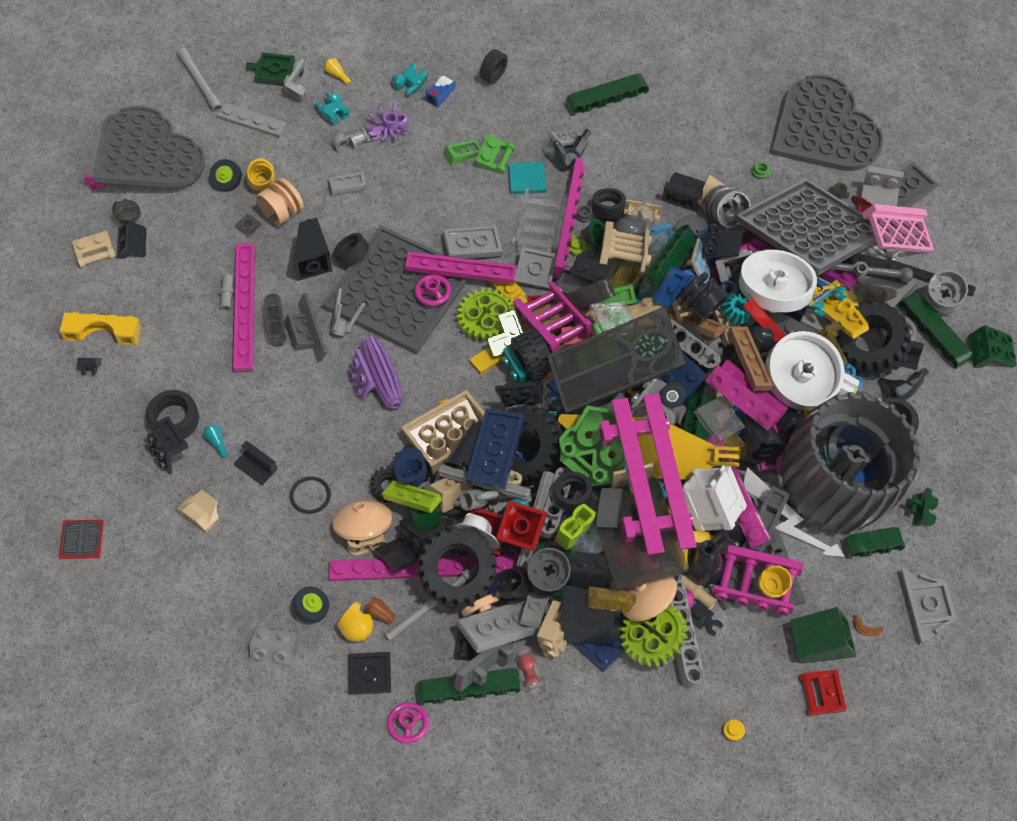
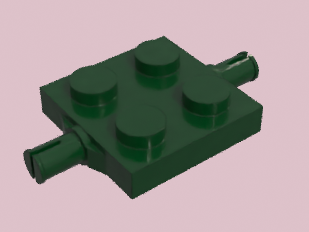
(273, 68)

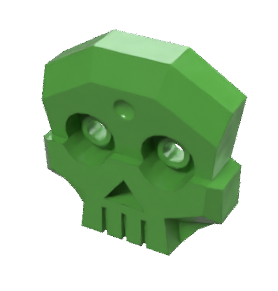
(575, 445)

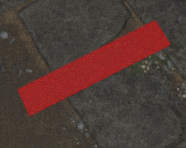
(763, 319)

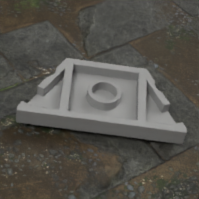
(929, 604)

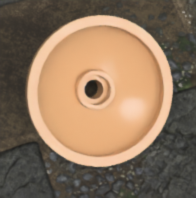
(362, 520)
(651, 598)

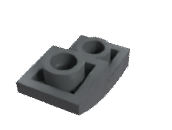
(609, 508)

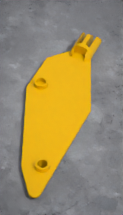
(688, 449)

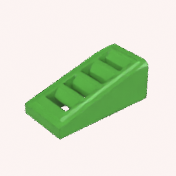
(454, 158)

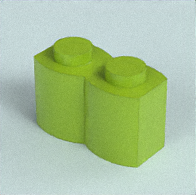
(575, 526)

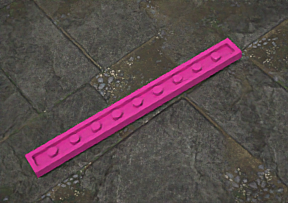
(378, 569)

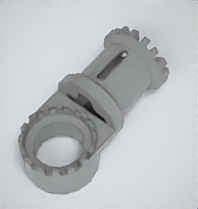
(350, 140)

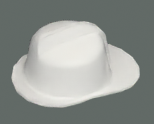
(480, 525)

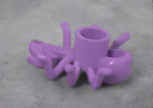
(392, 122)

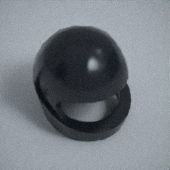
(762, 338)
(513, 586)

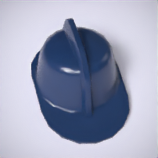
(410, 466)

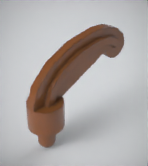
(864, 630)

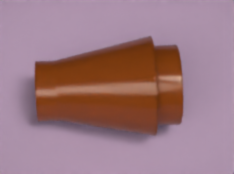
(380, 610)

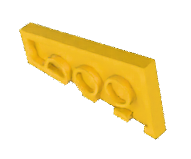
(846, 313)

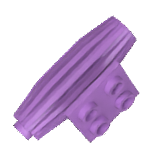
(375, 371)

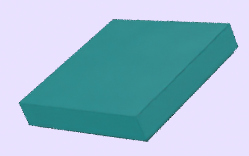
(527, 175)

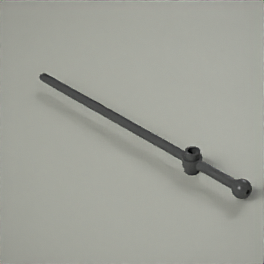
(905, 274)

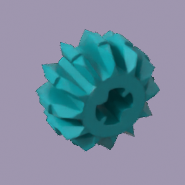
(734, 310)

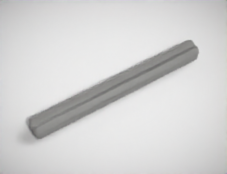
(460, 475)
(540, 502)

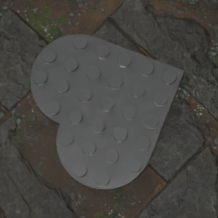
(825, 128)
(143, 151)

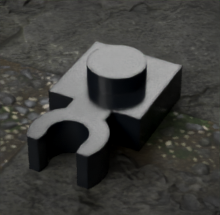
(703, 616)

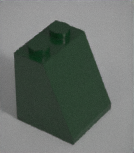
(822, 636)

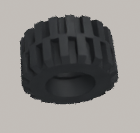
(532, 353)

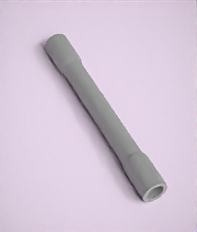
(187, 61)

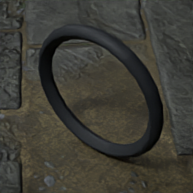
(314, 510)

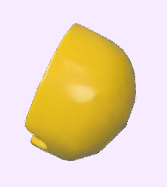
(774, 581)

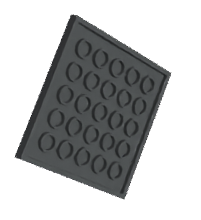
(809, 225)
(390, 292)

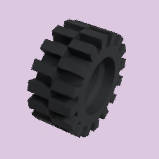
(378, 478)

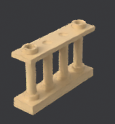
(625, 246)

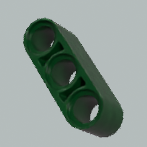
(875, 541)

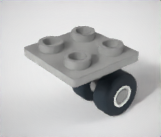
(671, 393)

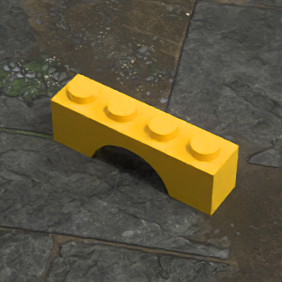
(78, 326)

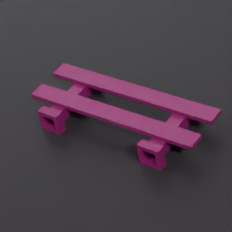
(648, 523)

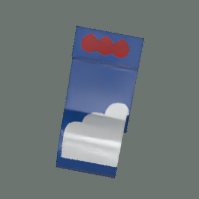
(440, 91)

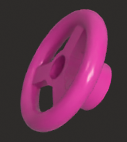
(432, 287)
(407, 714)

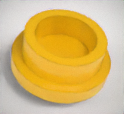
(734, 730)

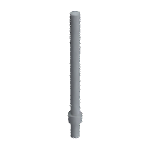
(467, 576)

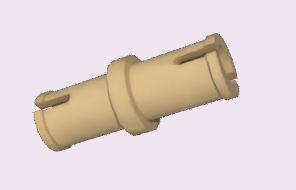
(699, 593)

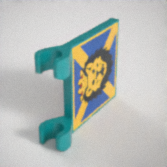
(822, 291)

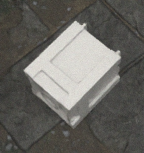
(714, 498)

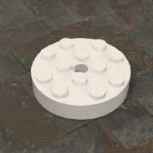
(792, 275)
(819, 359)

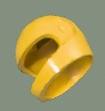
(260, 173)
(355, 625)

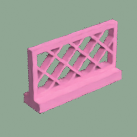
(897, 216)

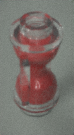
(526, 663)

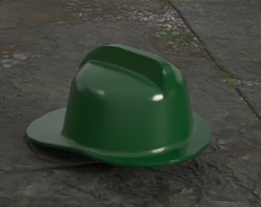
(593, 234)

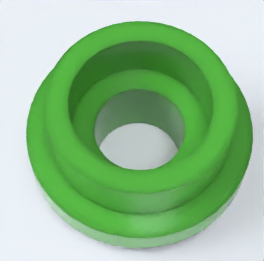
(761, 166)

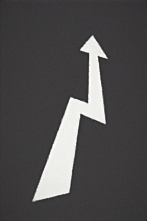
(760, 490)

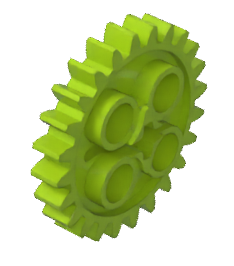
(473, 306)
(641, 647)

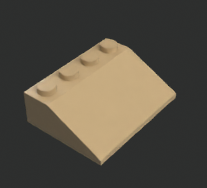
(442, 428)

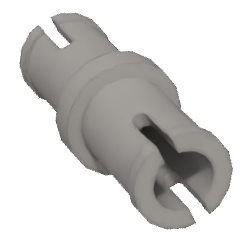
(226, 292)

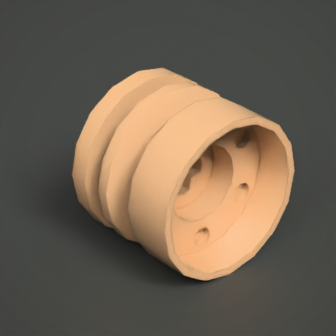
(281, 200)

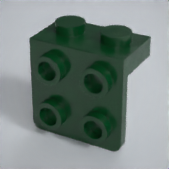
(991, 345)

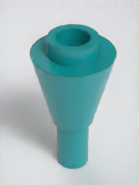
(214, 436)

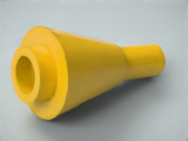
(333, 67)

